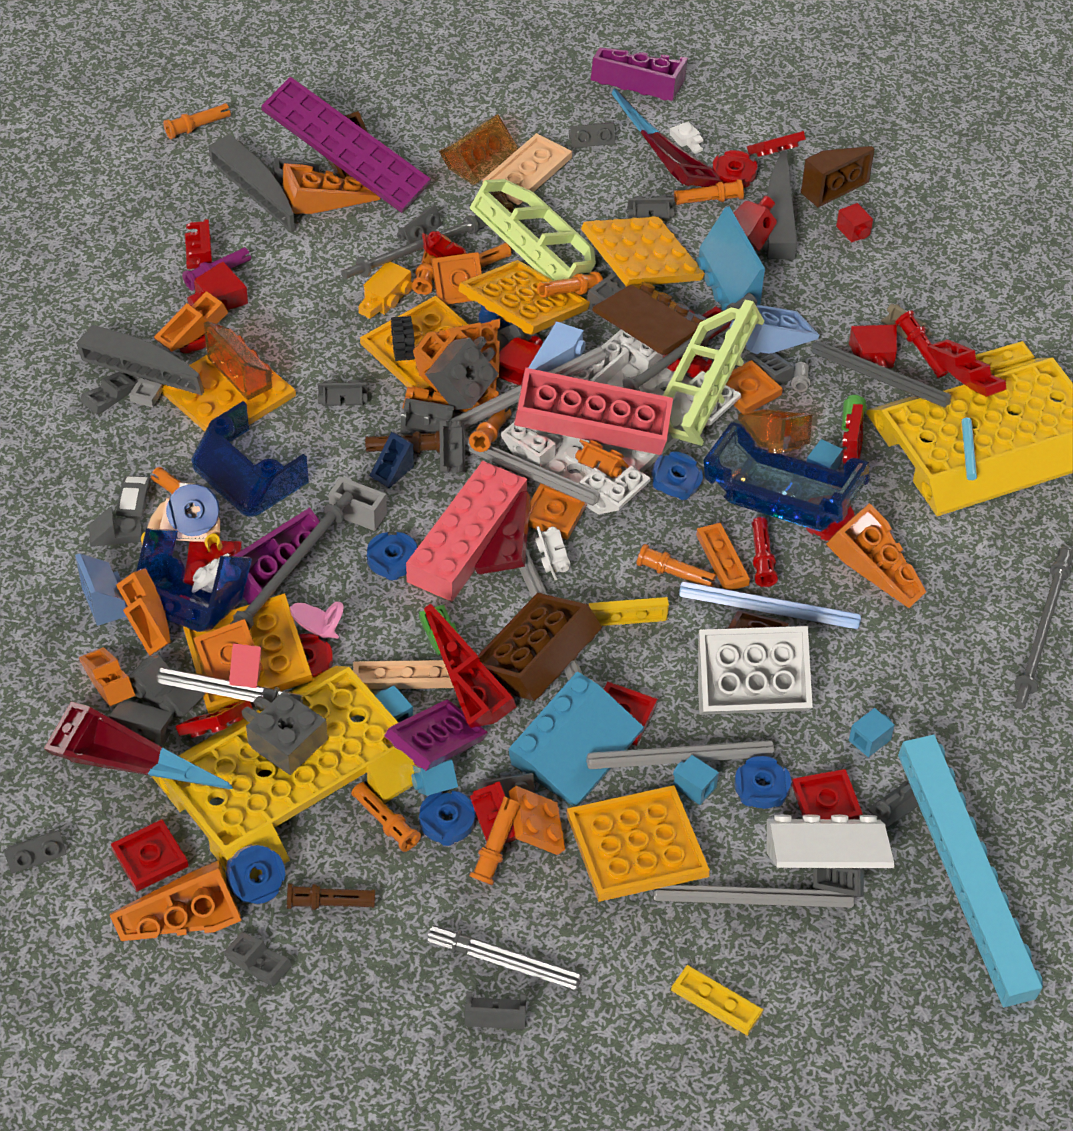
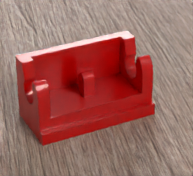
(198, 244)
(487, 805)

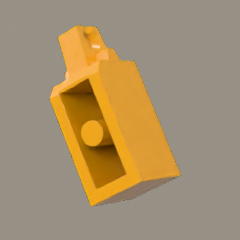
(385, 289)

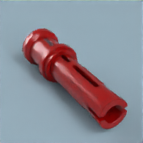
(917, 336)
(763, 560)

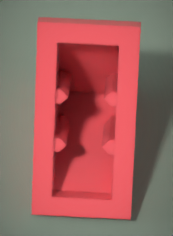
(245, 665)

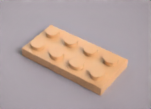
(532, 164)

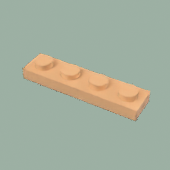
(403, 674)

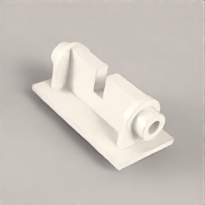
(554, 559)
(205, 576)

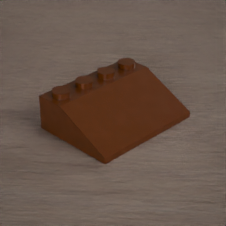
(650, 317)
(539, 644)

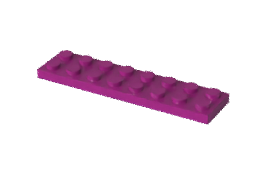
(346, 144)

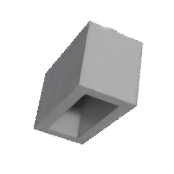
(365, 508)

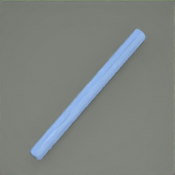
(770, 605)

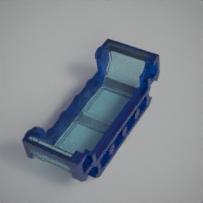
(780, 483)

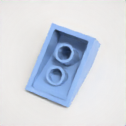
(779, 331)
(560, 347)

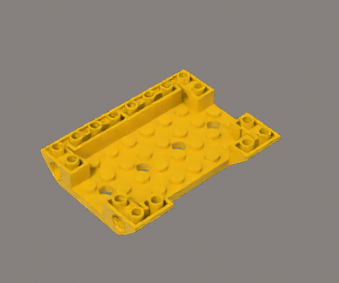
(1008, 448)
(263, 803)

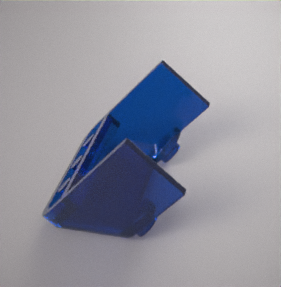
(234, 476)
(195, 610)

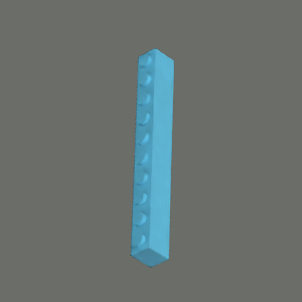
(970, 872)

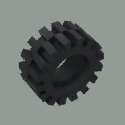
(402, 338)

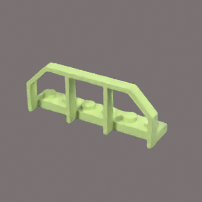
(522, 239)
(720, 371)

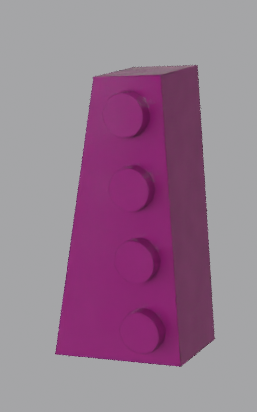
(639, 73)
(274, 550)

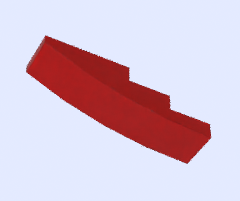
(962, 364)

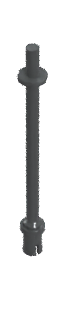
(363, 266)
(634, 384)
(333, 514)
(1060, 570)

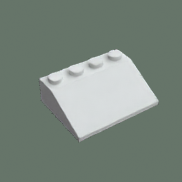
(754, 670)
(828, 842)

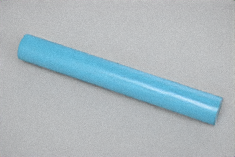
(969, 449)

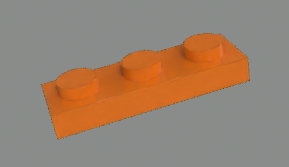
(722, 557)

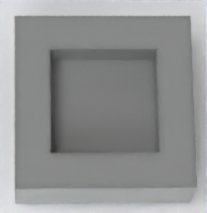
(146, 392)

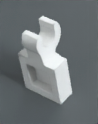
(687, 135)

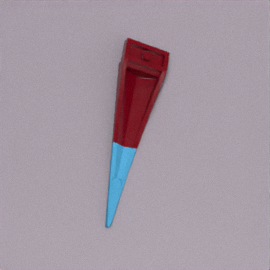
(679, 163)
(98, 741)

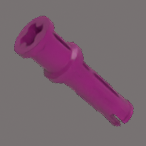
(231, 260)

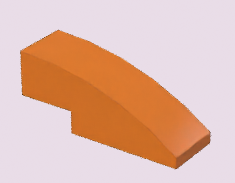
(188, 322)
(145, 610)
(107, 676)

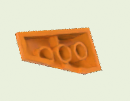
(319, 192)
(873, 553)
(184, 905)

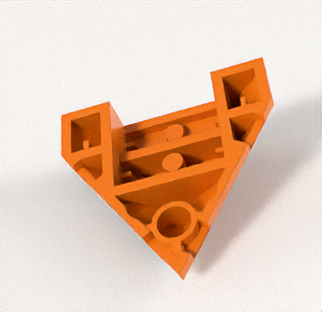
(435, 343)

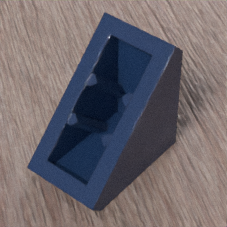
(394, 461)

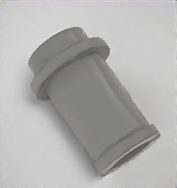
(800, 381)

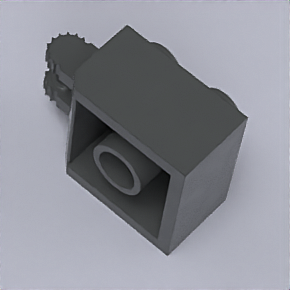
(463, 372)
(284, 731)

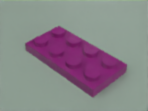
(434, 735)

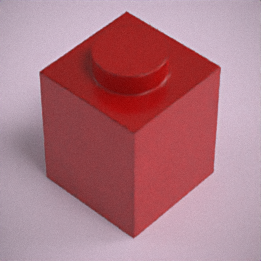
(854, 222)

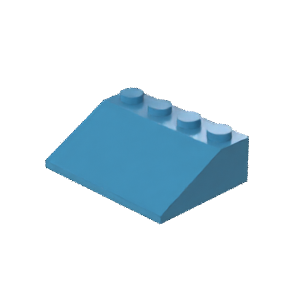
(730, 262)
(572, 725)

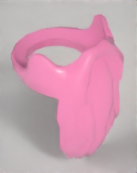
(316, 620)

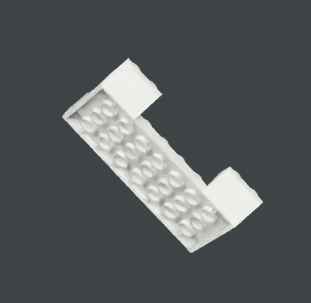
(557, 452)

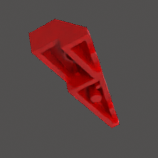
(477, 690)

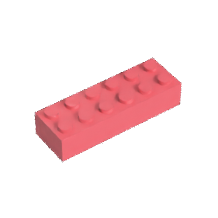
(593, 411)
(463, 531)

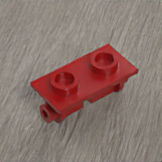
(437, 244)

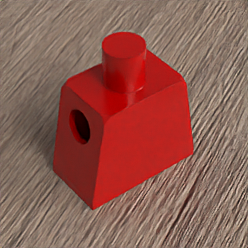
(756, 220)
(221, 284)
(875, 343)
(516, 357)

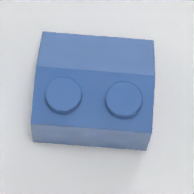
(100, 589)

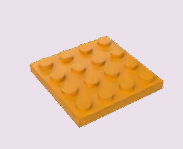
(642, 251)
(514, 296)
(426, 317)
(222, 395)
(280, 646)
(637, 843)

